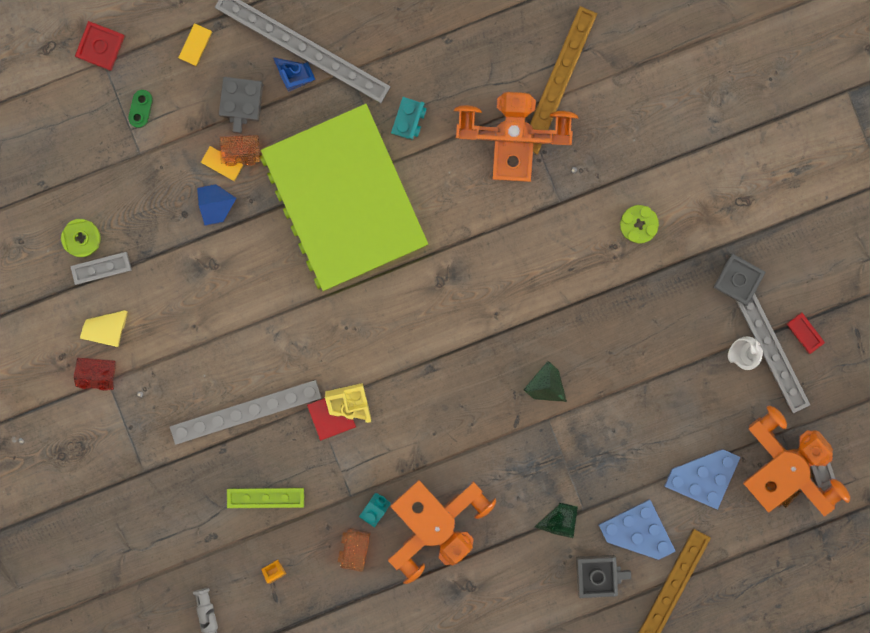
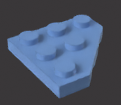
(704, 477)
(638, 531)

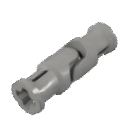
(205, 611)

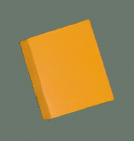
(273, 572)

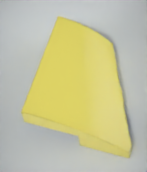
(105, 328)
(348, 402)

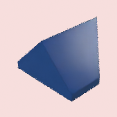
(294, 73)
(214, 203)

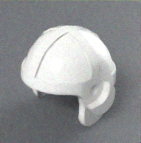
(746, 353)

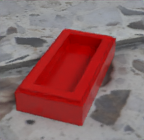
(805, 333)

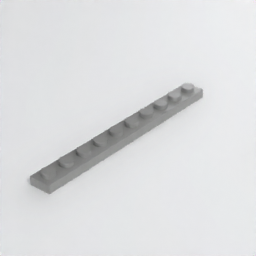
(304, 48)

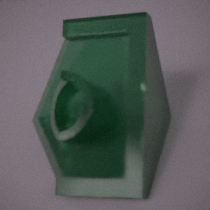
(546, 384)
(560, 520)

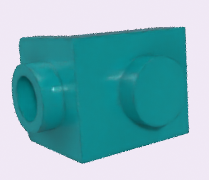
(375, 509)

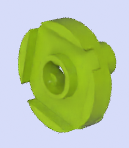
(629, 219)
(72, 231)

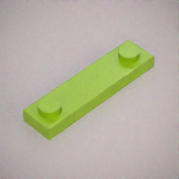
(265, 498)

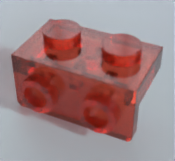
(94, 374)

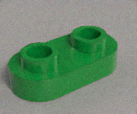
(142, 109)

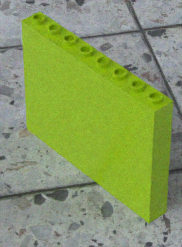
(343, 198)

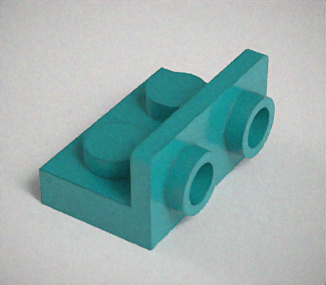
(408, 118)

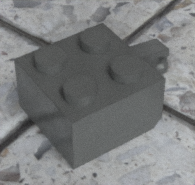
(240, 101)
(599, 576)

